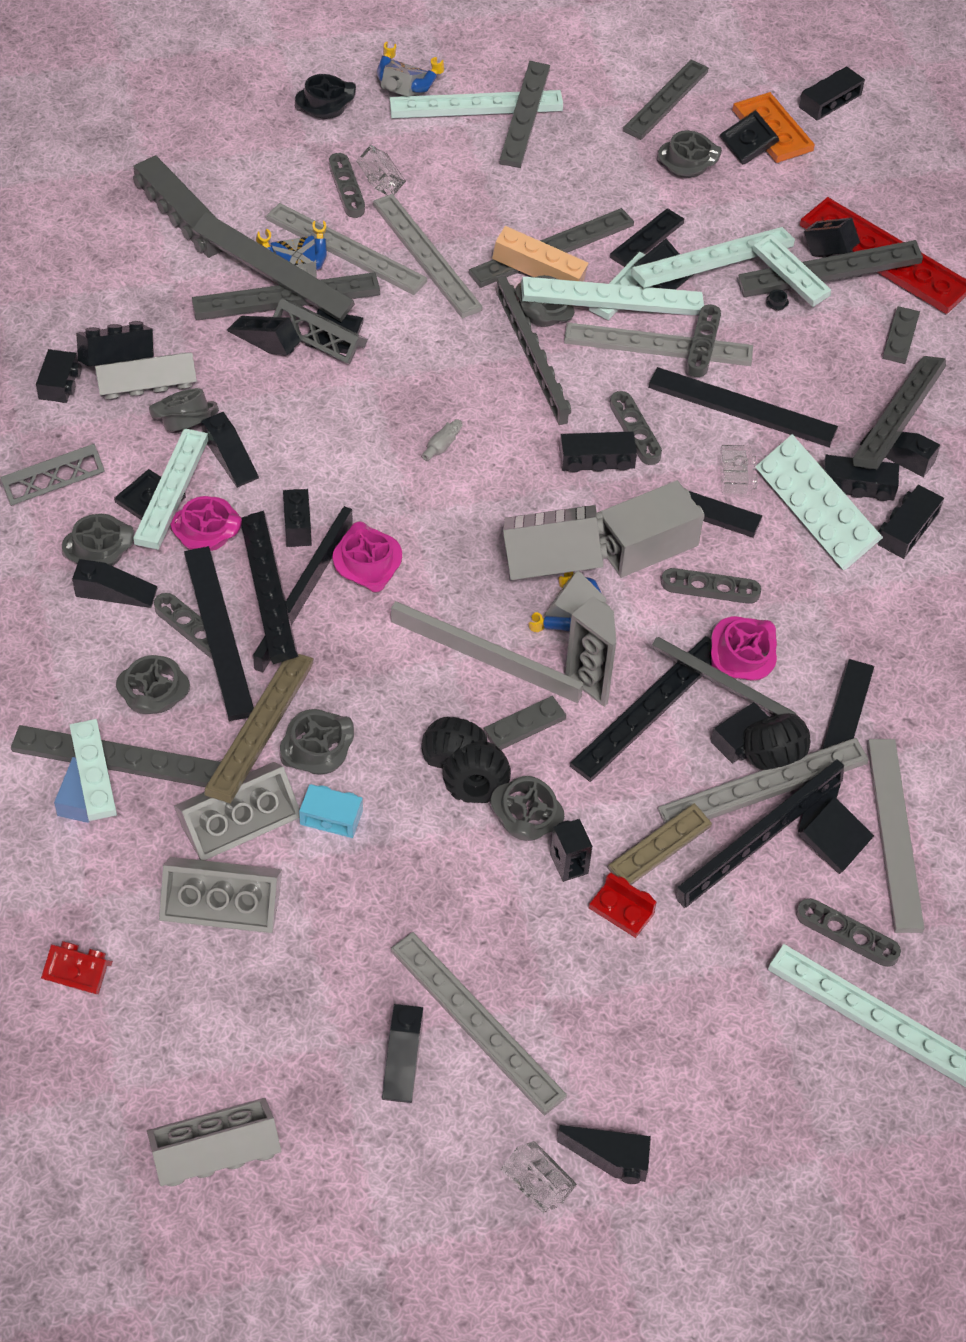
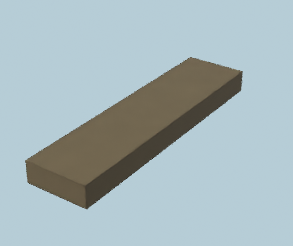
(661, 844)

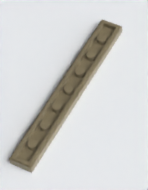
(258, 729)

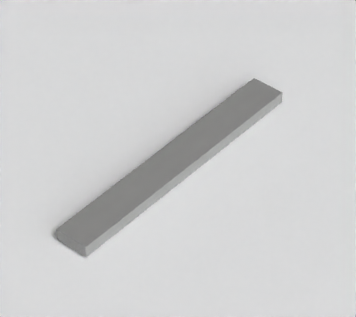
(349, 249)
(427, 256)
(653, 343)
(487, 652)
(767, 783)
(895, 836)
(479, 1024)

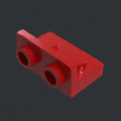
(624, 905)
(74, 968)

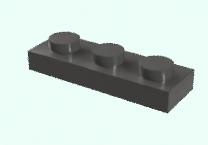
(901, 335)
(525, 723)

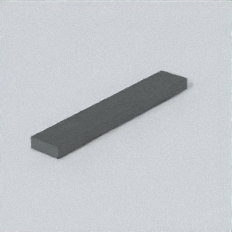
(665, 99)
(719, 677)

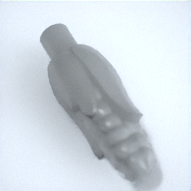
(442, 439)

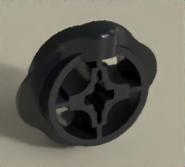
(325, 96)

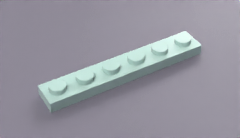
(170, 489)

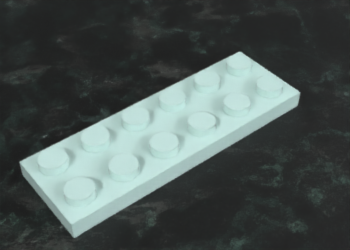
(818, 502)

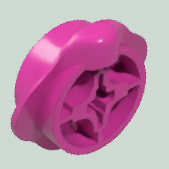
(206, 523)
(367, 556)
(744, 647)

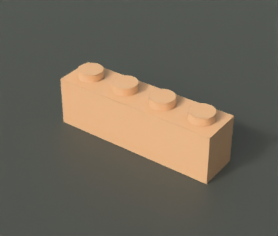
(537, 257)

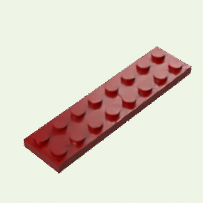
(925, 280)

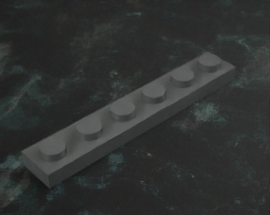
(524, 114)

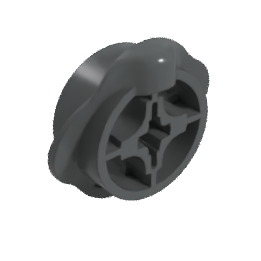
(689, 153)
(545, 313)
(183, 409)
(98, 539)
(158, 691)
(312, 750)
(548, 810)

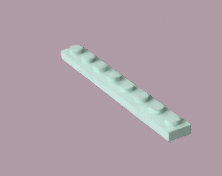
(467, 104)
(705, 258)
(611, 296)
(871, 1013)

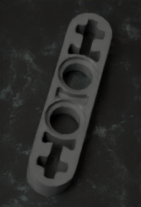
(346, 185)
(703, 340)
(638, 427)
(711, 582)
(180, 610)
(850, 928)

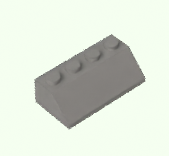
(145, 374)
(592, 648)
(259, 806)
(219, 894)
(214, 1142)

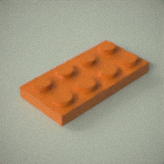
(792, 138)

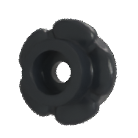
(777, 300)

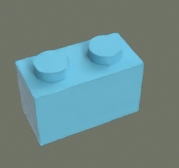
(331, 810)

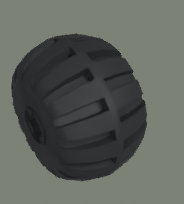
(446, 736)
(776, 741)
(476, 772)

